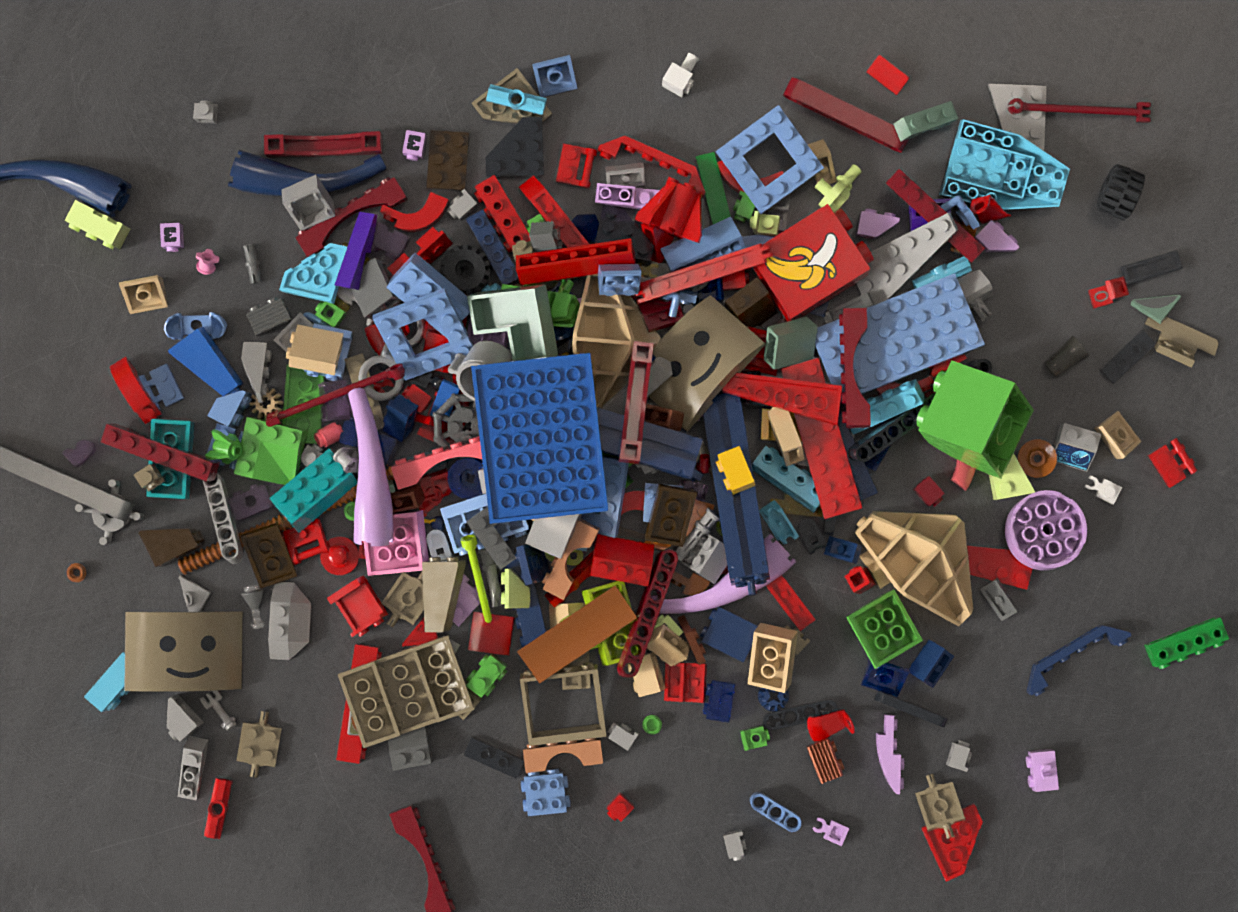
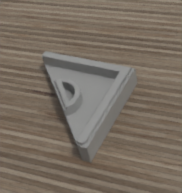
(194, 594)

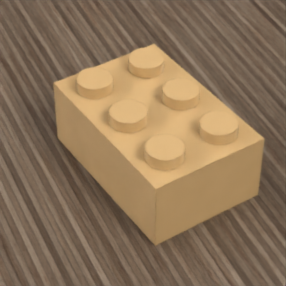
(772, 657)

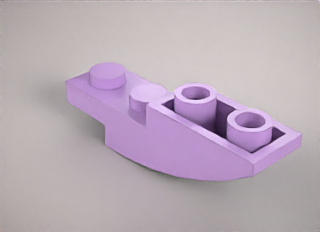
(623, 196)
(890, 762)

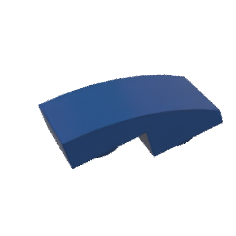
(444, 393)

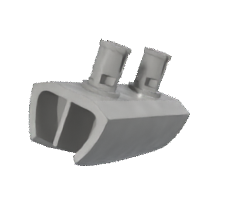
(976, 290)

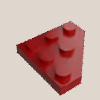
(954, 852)

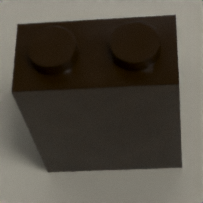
(751, 304)
(170, 544)

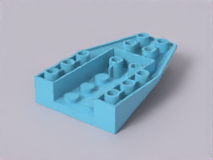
(1002, 166)

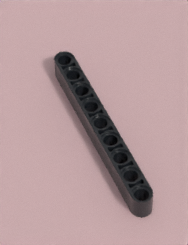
(897, 424)

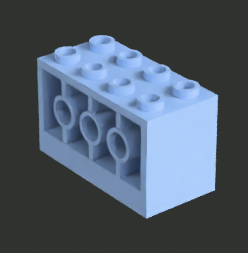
(458, 514)

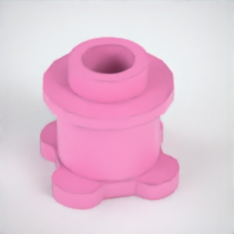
(206, 262)

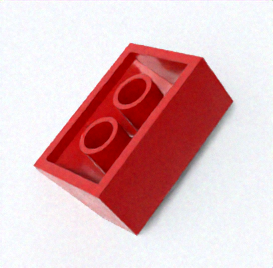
(622, 560)

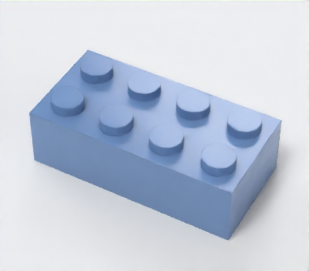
(418, 279)

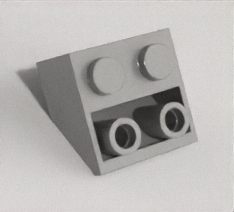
(707, 558)

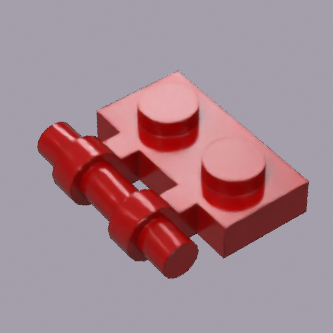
(1167, 465)

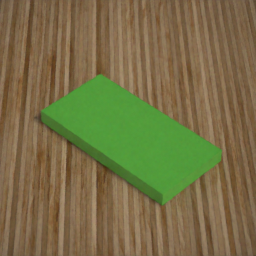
(299, 389)

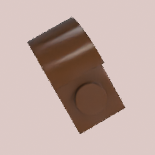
(693, 585)

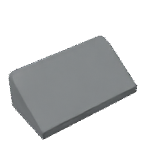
(626, 175)

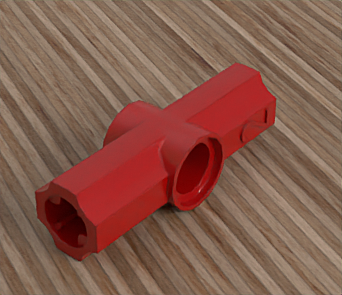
(216, 820)

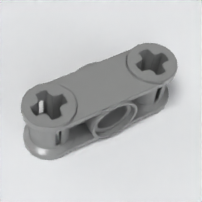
(348, 459)

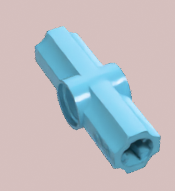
(504, 95)
(959, 267)

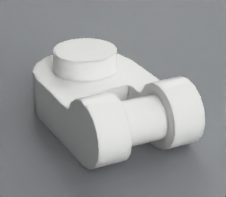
(436, 539)

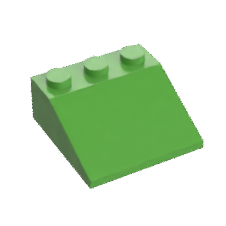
(884, 628)

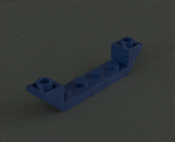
(1037, 682)

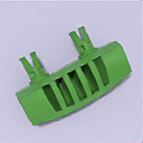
(563, 306)

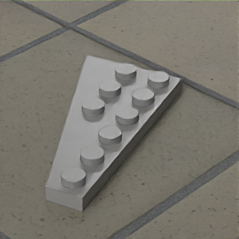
(1026, 123)
(903, 257)

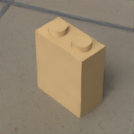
(315, 349)
(786, 436)

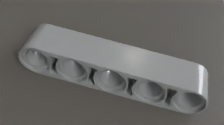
(226, 525)

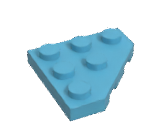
(316, 275)

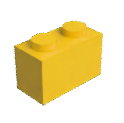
(736, 470)

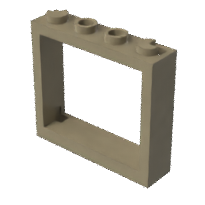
(564, 734)

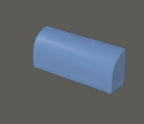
(715, 242)

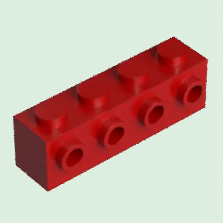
(502, 211)

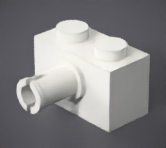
(679, 78)

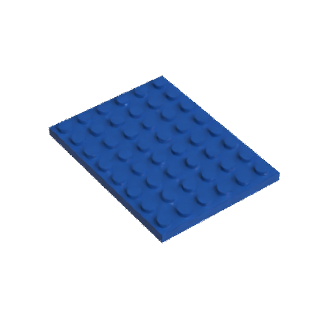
(540, 438)

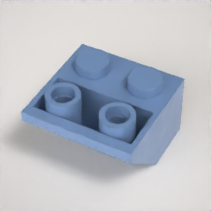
(619, 279)
(229, 408)

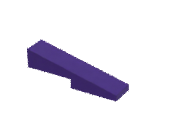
(360, 243)

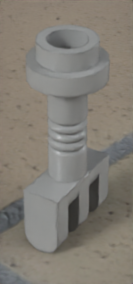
(229, 722)

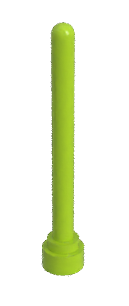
(469, 543)

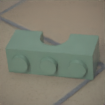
(931, 118)

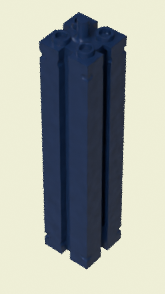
(661, 447)
(740, 511)

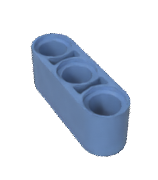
(784, 815)

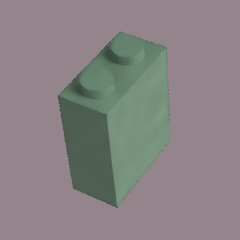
(790, 342)

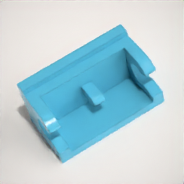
(778, 522)

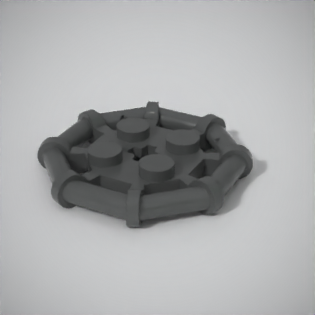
(455, 422)

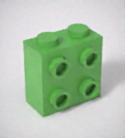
(482, 680)

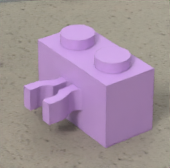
(1042, 770)

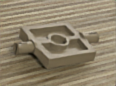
(405, 599)
(259, 744)
(940, 806)

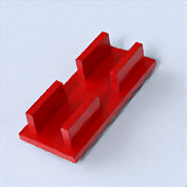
(432, 244)

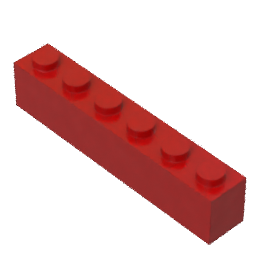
(572, 261)
(350, 746)

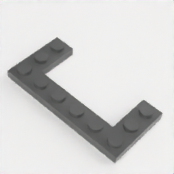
(491, 538)

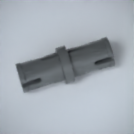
(252, 264)

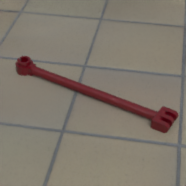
(1138, 112)
(395, 371)

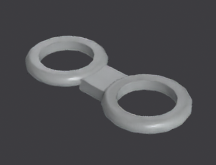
(387, 359)

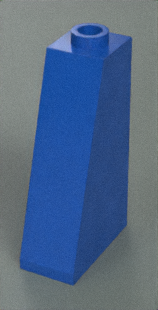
(206, 360)

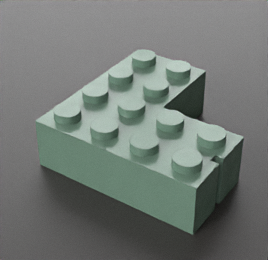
(520, 312)

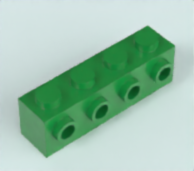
(1186, 641)

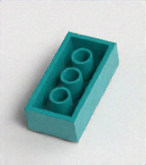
(178, 435)
(313, 491)

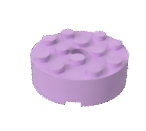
(1031, 544)

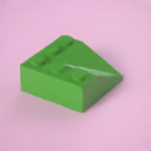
(270, 452)

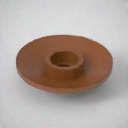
(1047, 454)

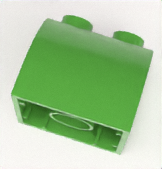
(975, 418)

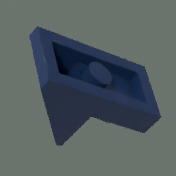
(843, 550)

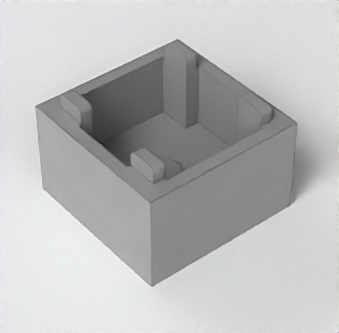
(308, 202)

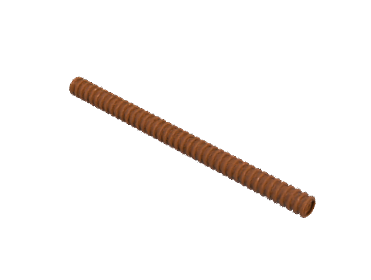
(211, 553)

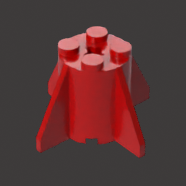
(675, 210)

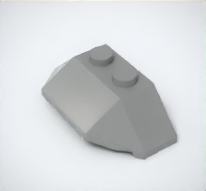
(288, 621)

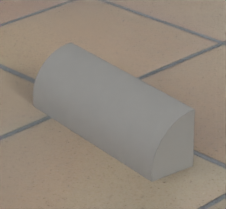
(659, 373)

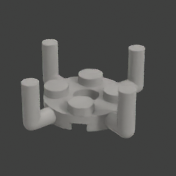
(103, 521)

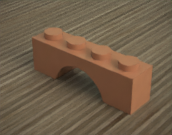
(559, 580)
(537, 756)

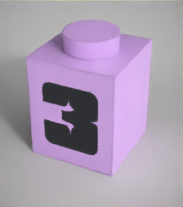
(414, 145)
(172, 236)

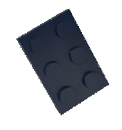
(533, 564)

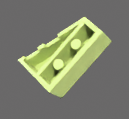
(97, 225)
(1012, 483)

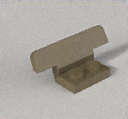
(1181, 341)

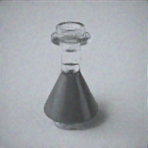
(253, 596)

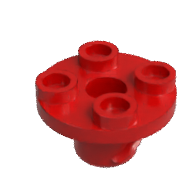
(342, 556)

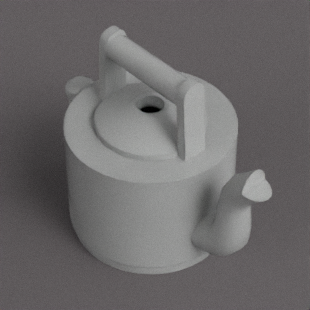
(480, 353)

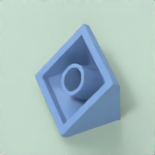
(554, 76)

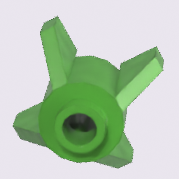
(224, 447)

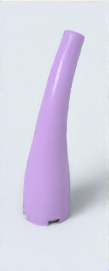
(373, 500)
(723, 591)

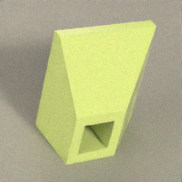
(516, 592)

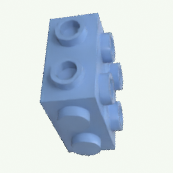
(545, 793)

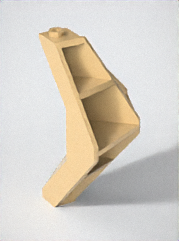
(608, 330)
(922, 559)

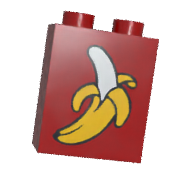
(813, 262)

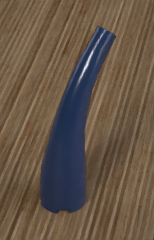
(268, 177)
(86, 183)

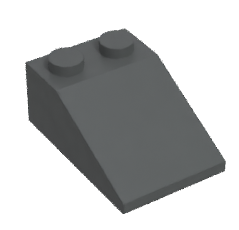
(410, 749)

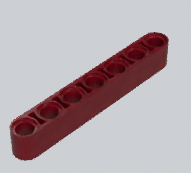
(844, 114)
(654, 606)

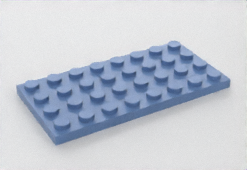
(904, 336)

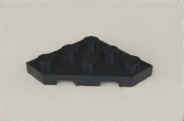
(519, 151)
(618, 225)

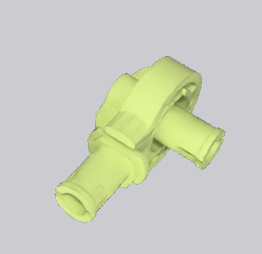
(837, 195)

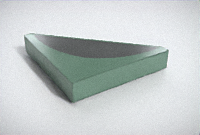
(1156, 307)

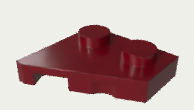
(656, 314)

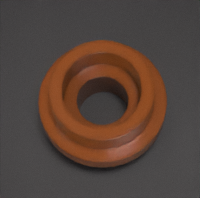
(70, 572)

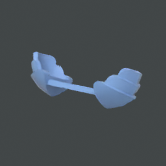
(178, 325)

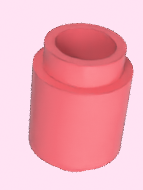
(328, 435)

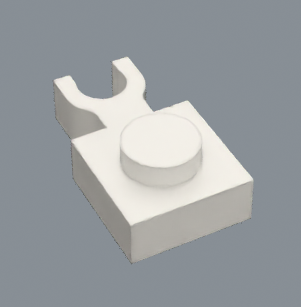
(1106, 490)

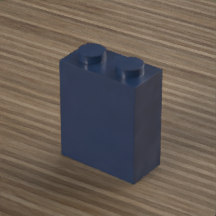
(729, 634)

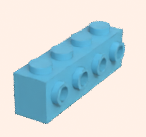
(893, 403)
(788, 479)

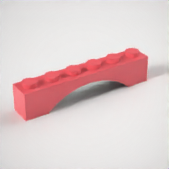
(411, 471)

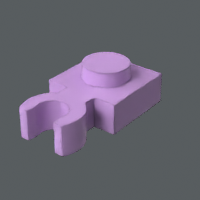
(834, 831)

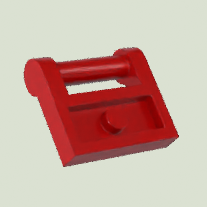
(570, 163)
(308, 535)

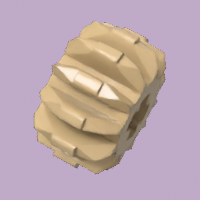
(270, 408)

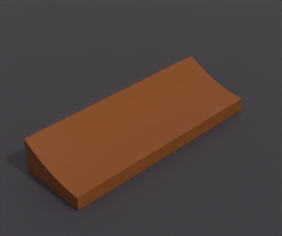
(577, 634)

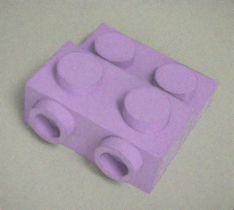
(467, 601)

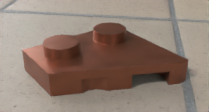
(692, 636)

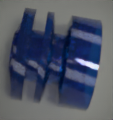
(460, 473)

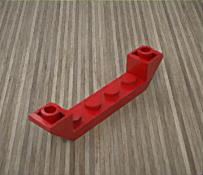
(611, 149)
(551, 211)

